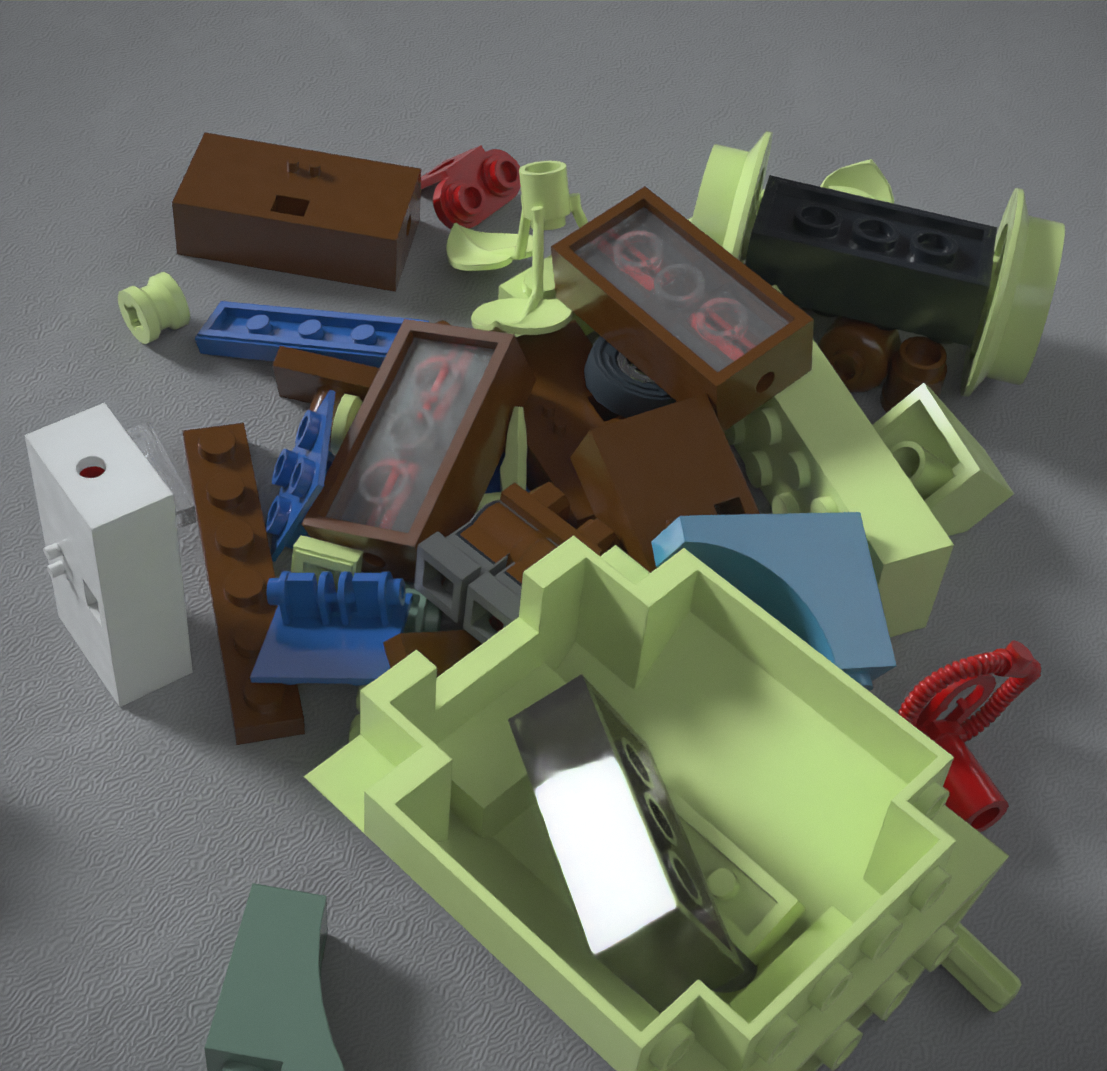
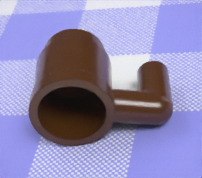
(913, 364)

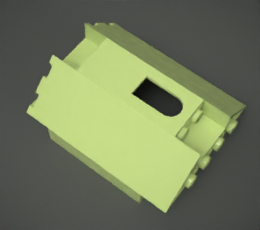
(743, 728)

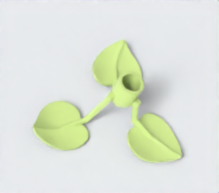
(544, 207)

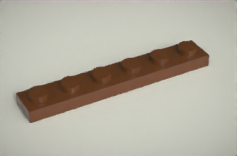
(237, 577)

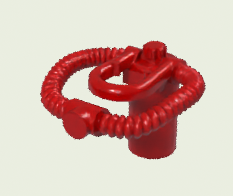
(970, 788)

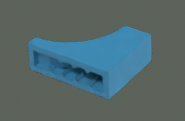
(802, 571)

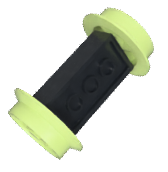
(890, 260)

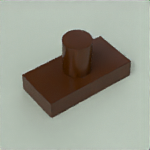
(311, 376)

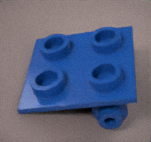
(300, 477)
(331, 633)

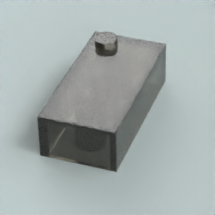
(622, 847)

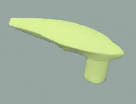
(514, 464)

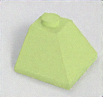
(942, 461)

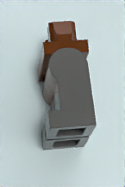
(494, 550)

